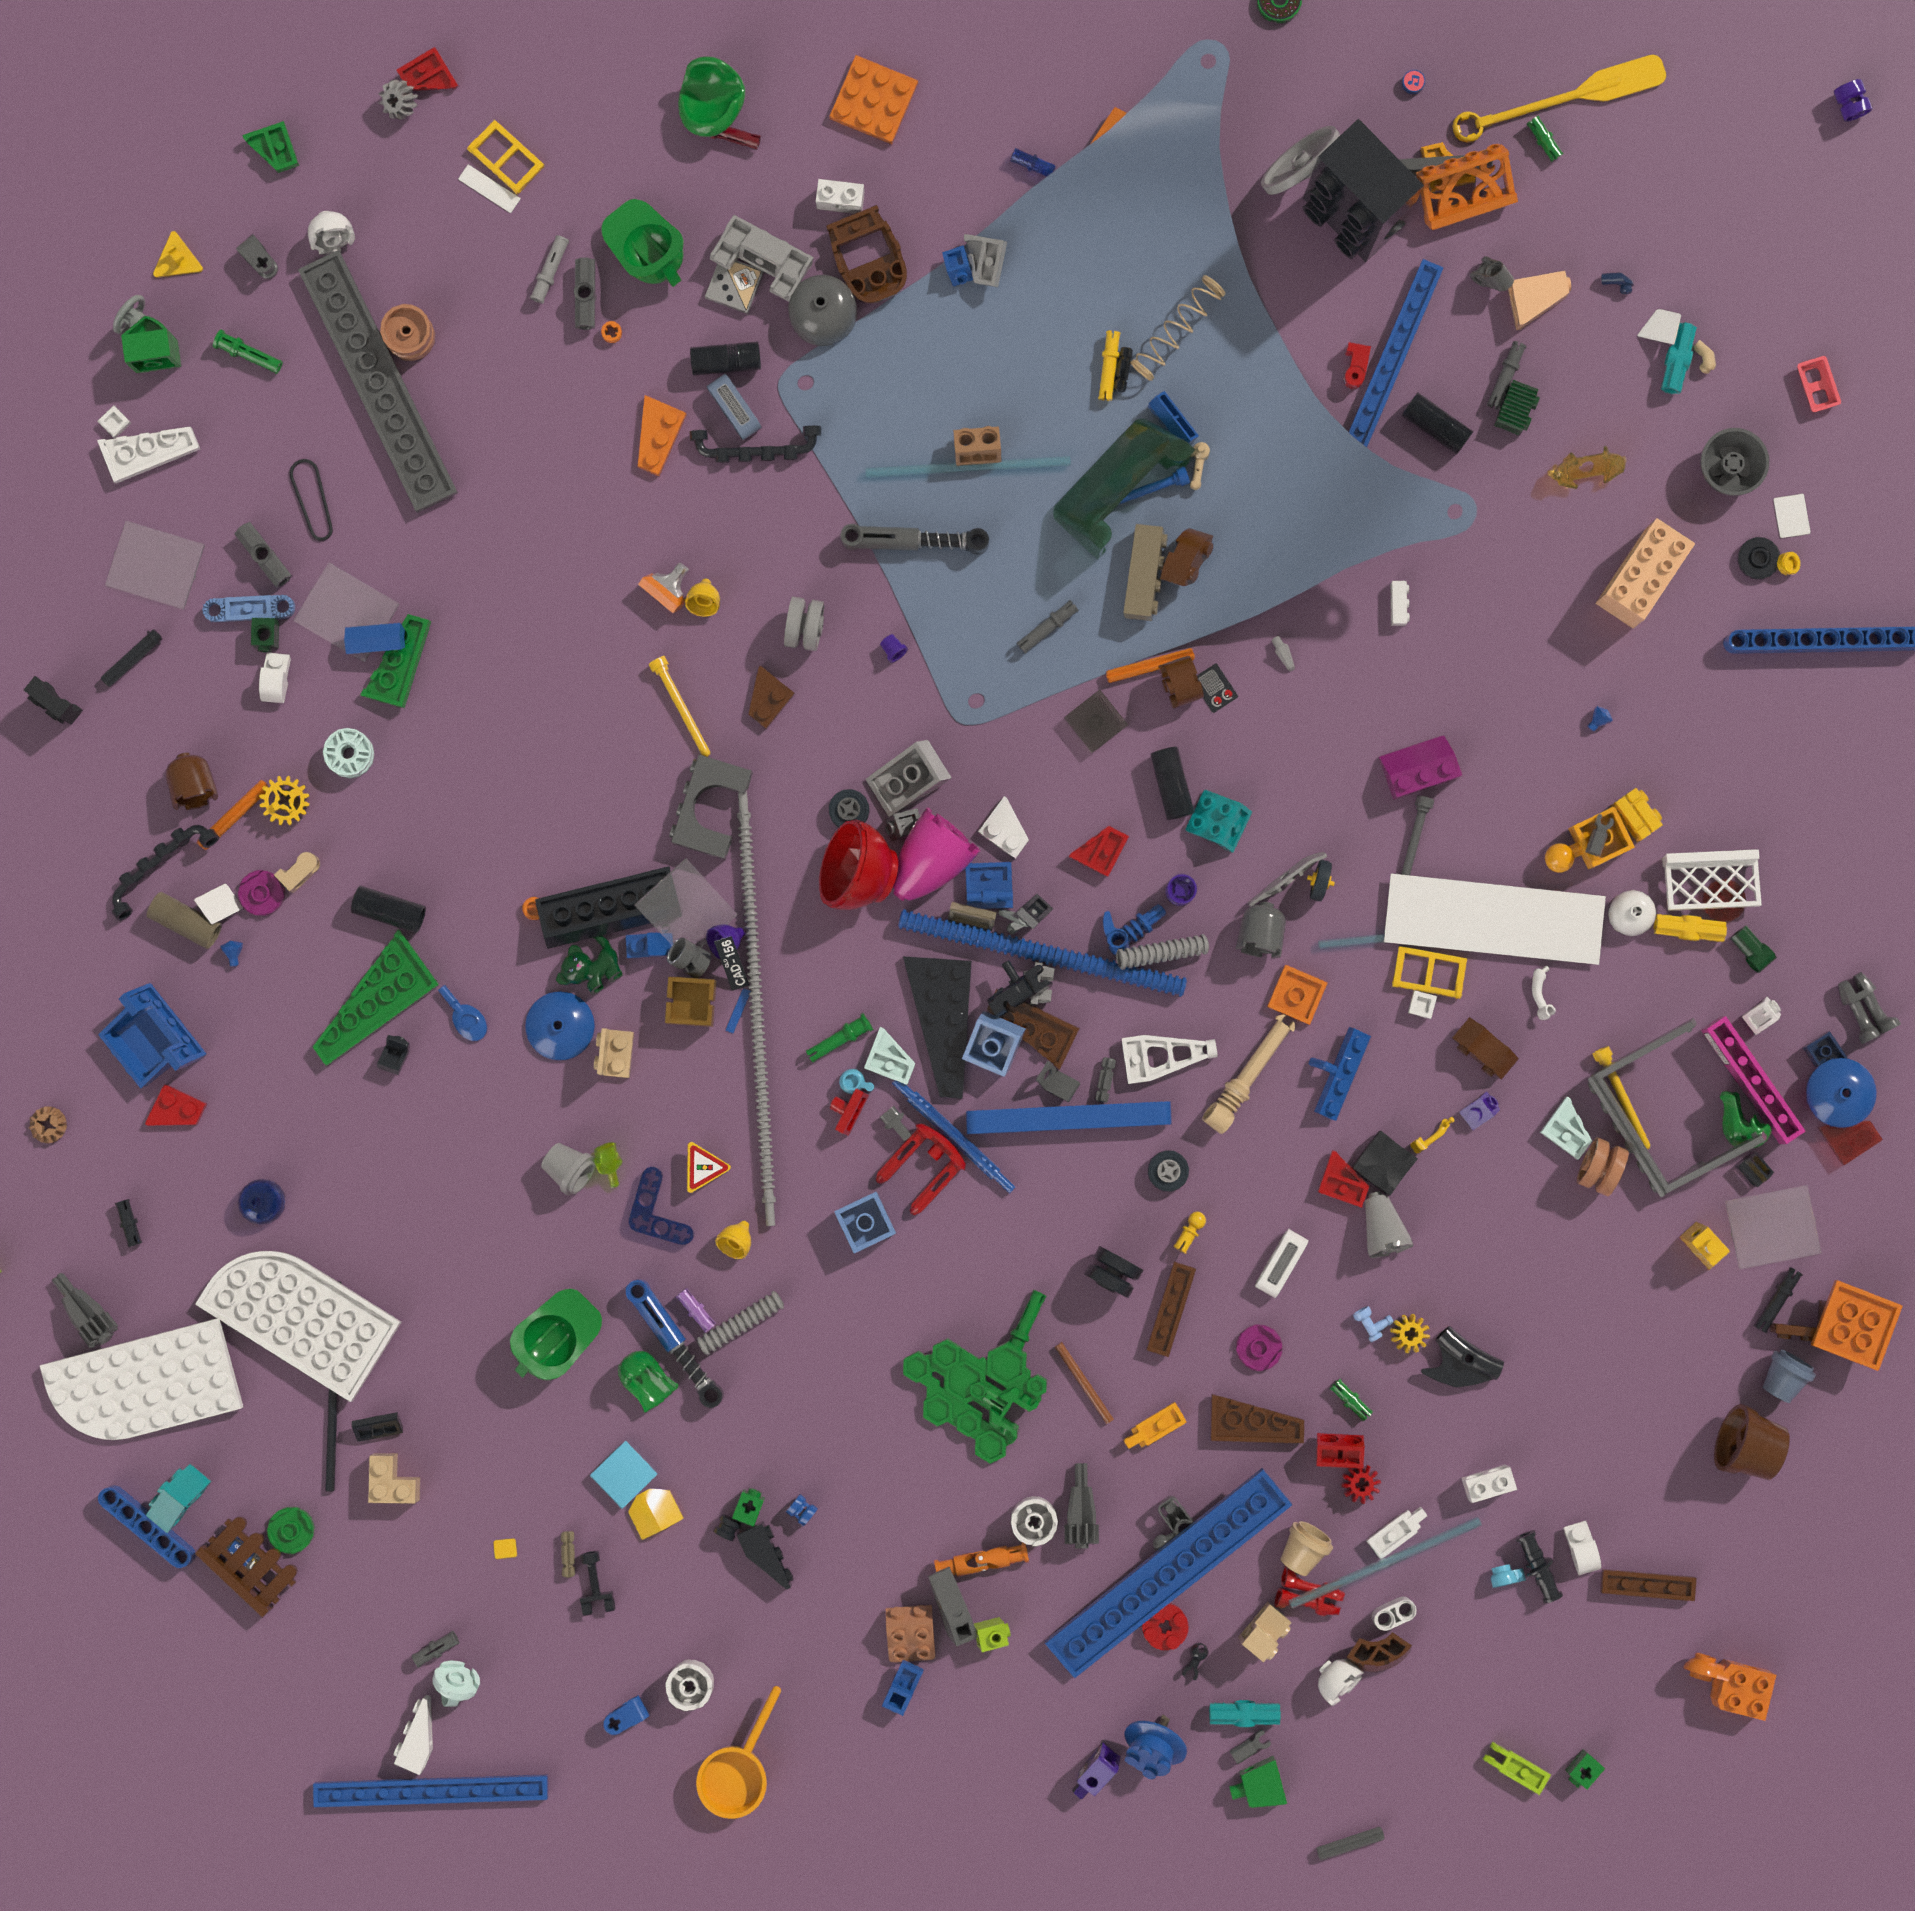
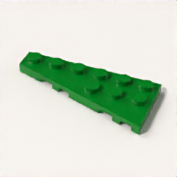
(384, 992)

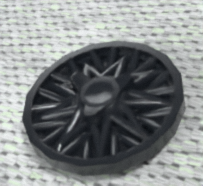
(1758, 558)

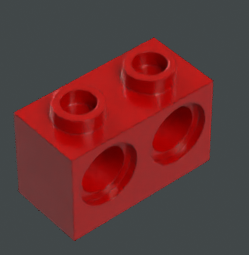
(1340, 1450)

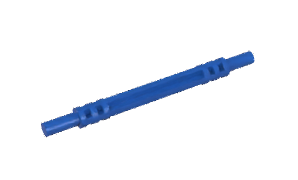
(954, 1135)

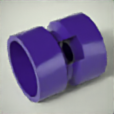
(1851, 92)
(1181, 890)

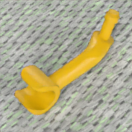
(1420, 1145)

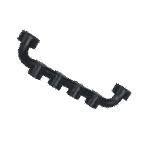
(766, 452)
(147, 867)

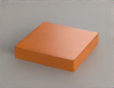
(1297, 994)

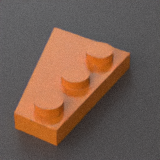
(658, 434)

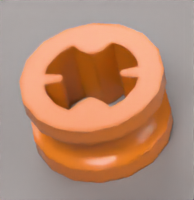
(608, 338)

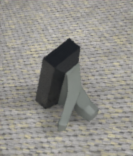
(1029, 915)

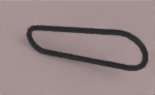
(323, 499)

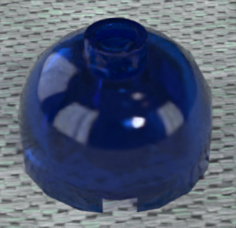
(270, 1201)

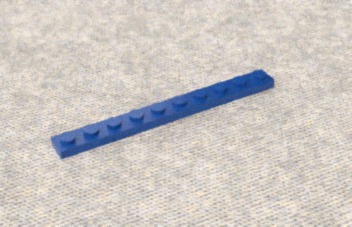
(1395, 351)
(430, 1790)

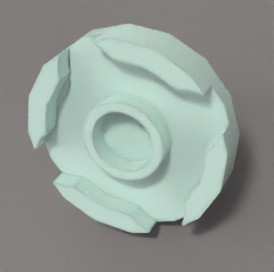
(455, 1682)

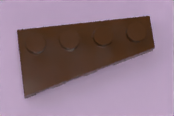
(1043, 1031)
(1249, 1423)

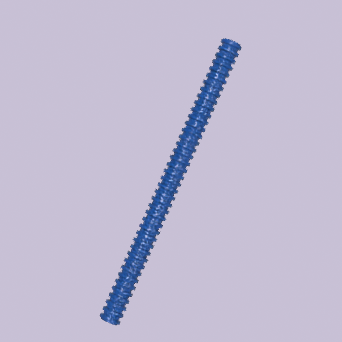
(1042, 953)

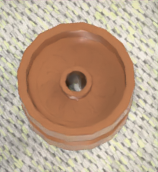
(407, 332)
(1602, 1166)

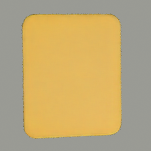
(505, 1548)

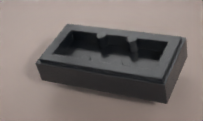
(377, 1427)

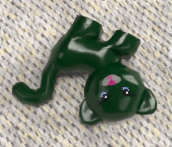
(578, 967)

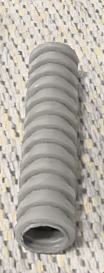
(1162, 951)
(740, 1323)

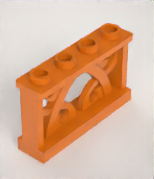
(1456, 169)

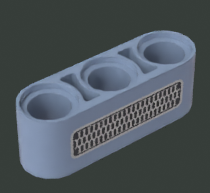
(734, 406)

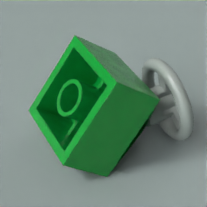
(144, 339)

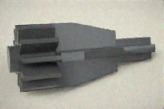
(85, 1313)
(1081, 1512)

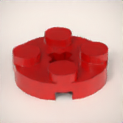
(1172, 1637)

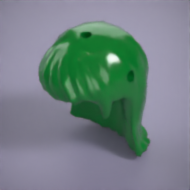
(1735, 1126)
(645, 1379)

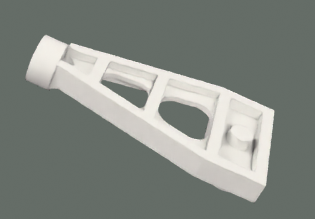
(1136, 1056)

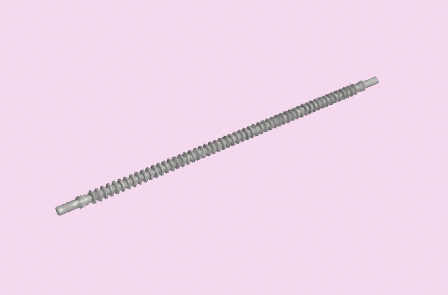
(757, 1020)

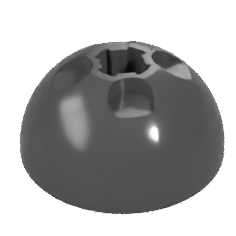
(1743, 453)

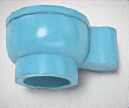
(852, 1080)
(1505, 1576)

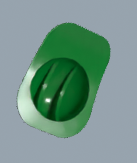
(644, 243)
(555, 1335)

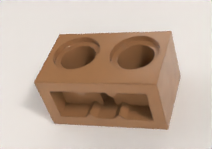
(977, 450)

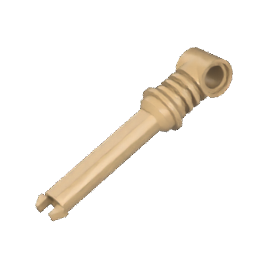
(1220, 1114)

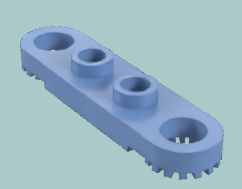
(248, 607)

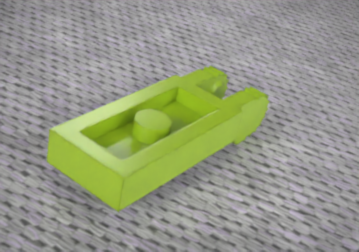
(1519, 1769)

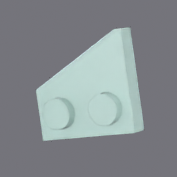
(889, 1059)
(1567, 1130)

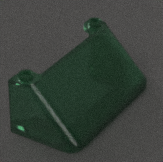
(1113, 478)

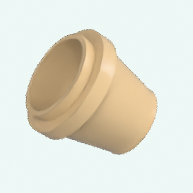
(1305, 1548)

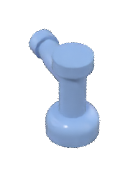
(1373, 1330)

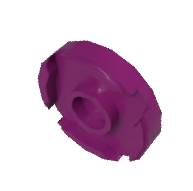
(261, 893)
(1259, 1347)

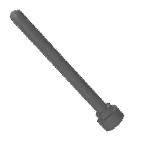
(1423, 805)

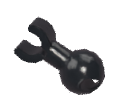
(1197, 1656)

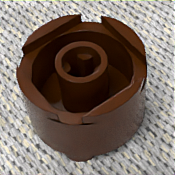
(1181, 681)

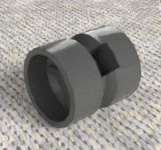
(688, 957)

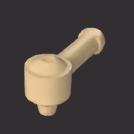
(1201, 454)

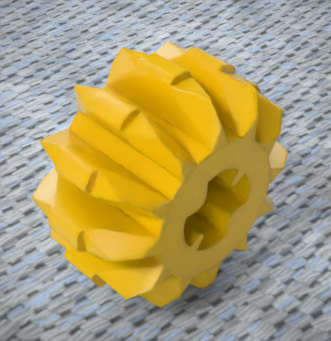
(1414, 1340)

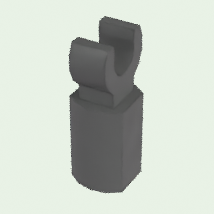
(1598, 836)
(1249, 1747)

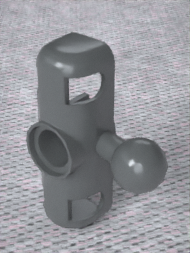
(1175, 1517)

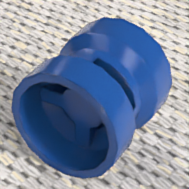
(797, 1506)

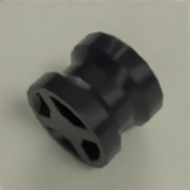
(727, 1527)

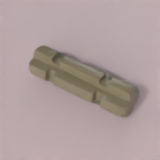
(568, 1554)

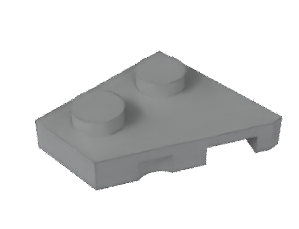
(986, 258)

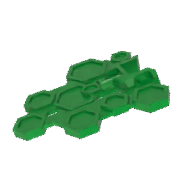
(967, 1382)

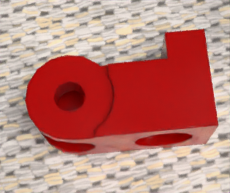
(1358, 365)

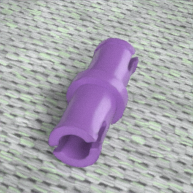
(695, 1310)

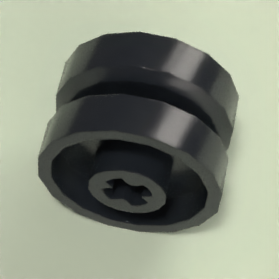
(1113, 1272)

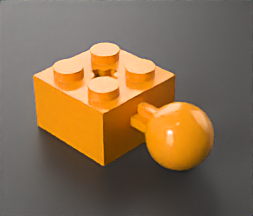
(1561, 856)

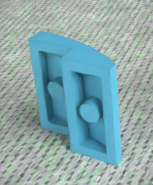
(623, 1474)

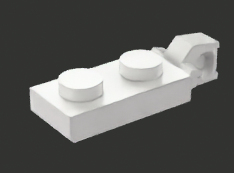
(1396, 1532)

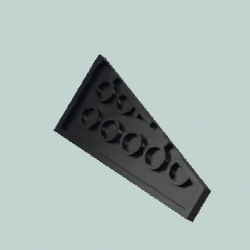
(942, 1005)

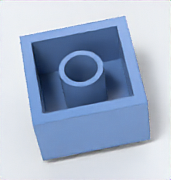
(993, 1043)
(865, 1222)

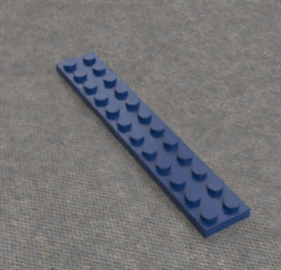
(1168, 1573)

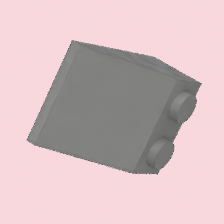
(908, 777)

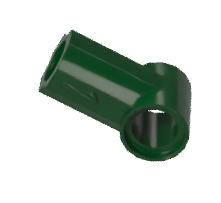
(1757, 954)

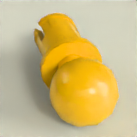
(1196, 1221)

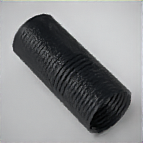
(716, 360)
(1437, 423)
(1174, 788)
(394, 910)

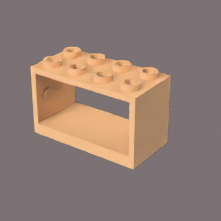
(1645, 573)

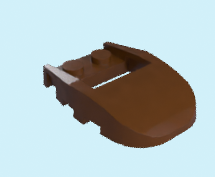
(877, 278)

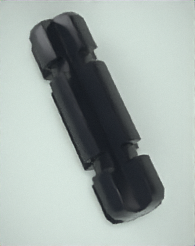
(1123, 369)

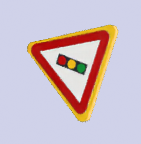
(702, 1167)

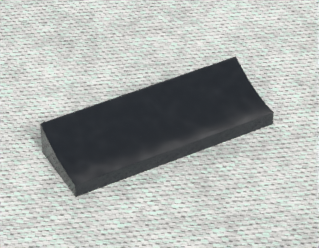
(595, 908)

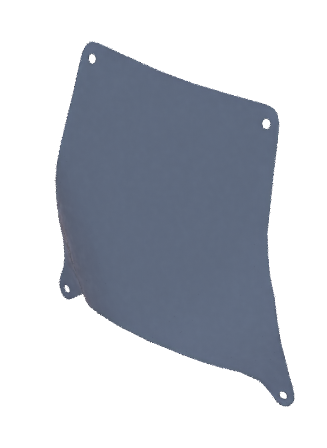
(1088, 252)

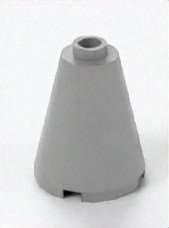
(1384, 1227)

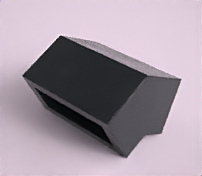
(1755, 1169)

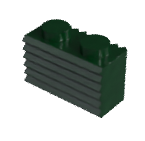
(1516, 408)

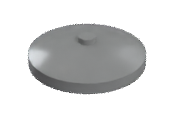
(1298, 161)

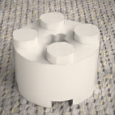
(1046, 1525)
(676, 1686)

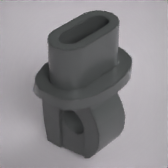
(893, 1119)

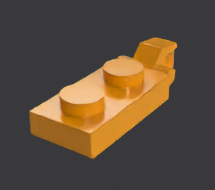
(1156, 1426)

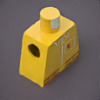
(1704, 1245)

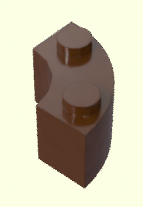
(1184, 563)
(1484, 1048)
(1379, 1655)

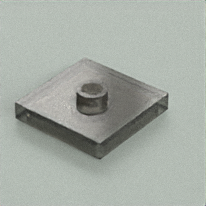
(1096, 721)

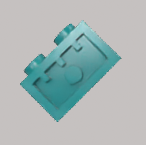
(1219, 820)

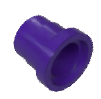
(893, 648)

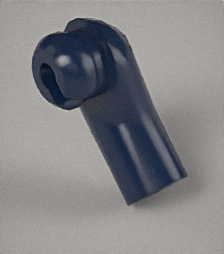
(1620, 279)

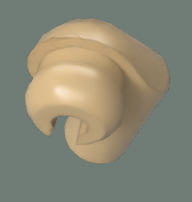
(1707, 356)

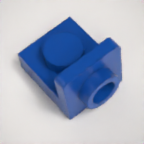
(957, 265)

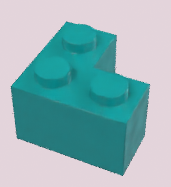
(177, 1497)

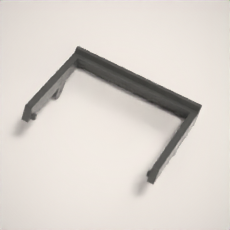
(1634, 1143)

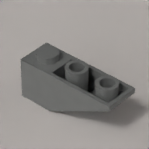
(952, 1607)

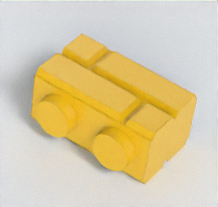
(1637, 814)

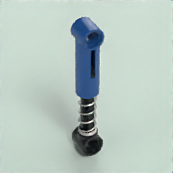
(672, 1340)

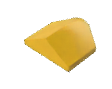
(654, 1512)

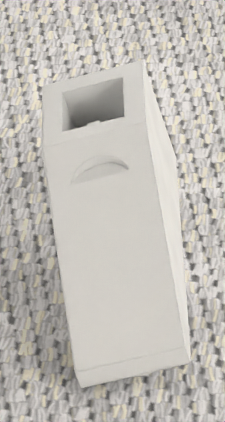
(418, 1741)

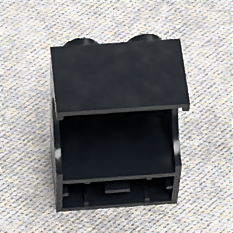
(1360, 192)

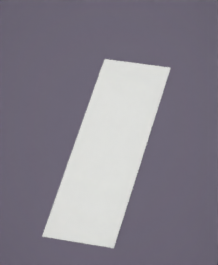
(1494, 919)

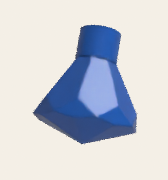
(1600, 717)
(232, 950)

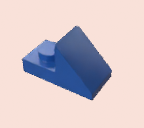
(647, 945)

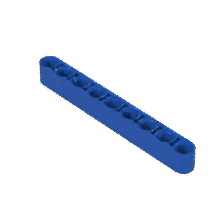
(1816, 641)
(1068, 1117)

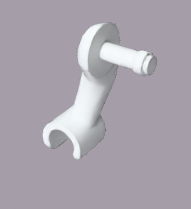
(1544, 1011)

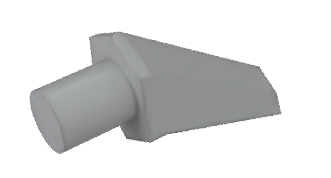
(1283, 652)

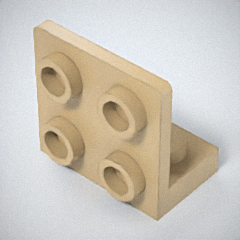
(614, 1053)

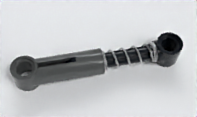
(911, 539)

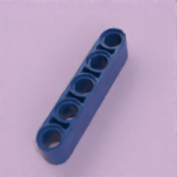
(135, 1524)

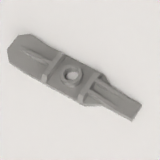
(1287, 877)

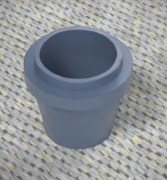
(1787, 1375)

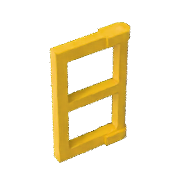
(516, 145)
(1457, 993)

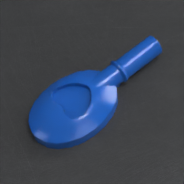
(466, 1018)

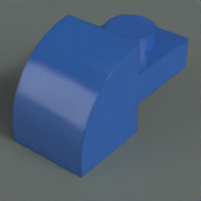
(902, 1687)

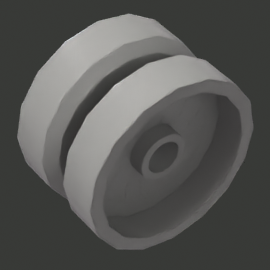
(805, 624)

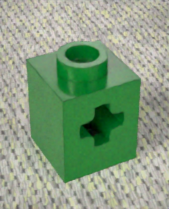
(749, 1517)
(1586, 1761)

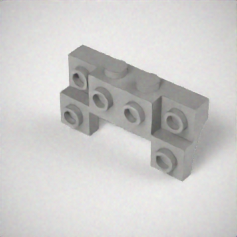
(765, 253)

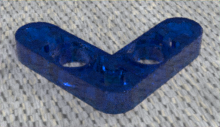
(647, 1212)

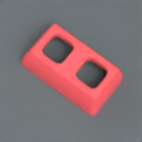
(1826, 383)

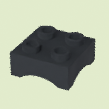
(44, 695)
(1384, 1163)

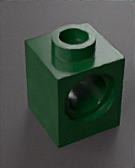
(259, 625)

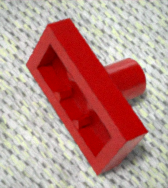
(849, 1111)

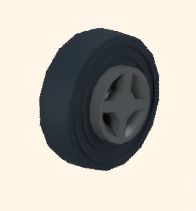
(848, 802)

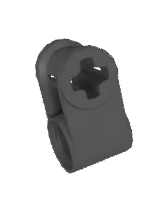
(257, 256)
(1492, 275)

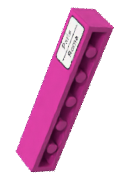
(1753, 1080)

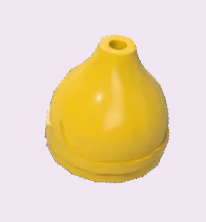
(703, 599)
(735, 1240)

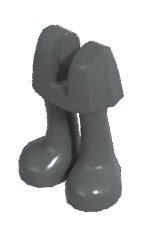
(1850, 998)

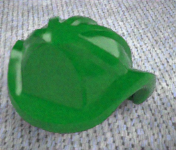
(710, 96)

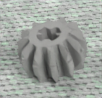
(398, 99)

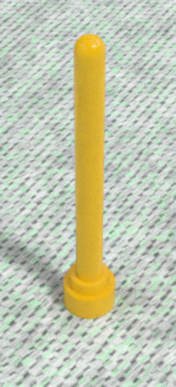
(660, 667)
(1604, 1058)

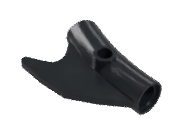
(1454, 1368)

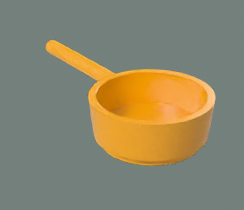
(733, 1777)

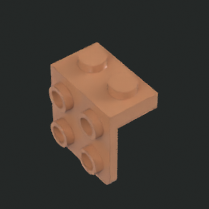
(910, 1633)

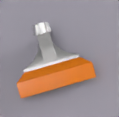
(666, 587)

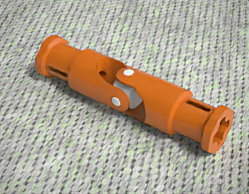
(993, 1558)

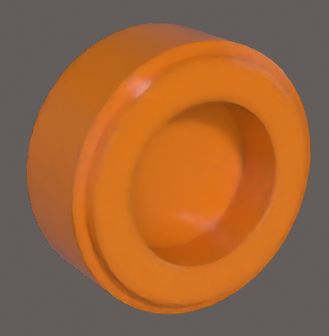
(529, 909)

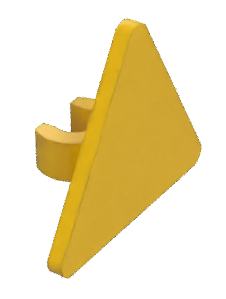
(176, 259)

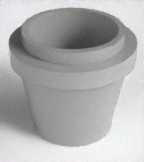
(568, 1168)

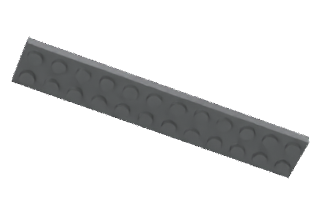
(378, 381)

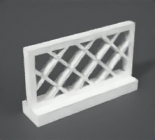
(1715, 860)

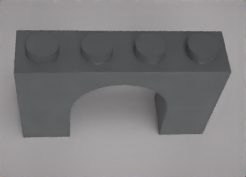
(706, 774)

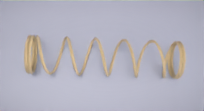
(1216, 288)

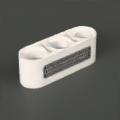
(1281, 1263)

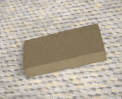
(972, 916)

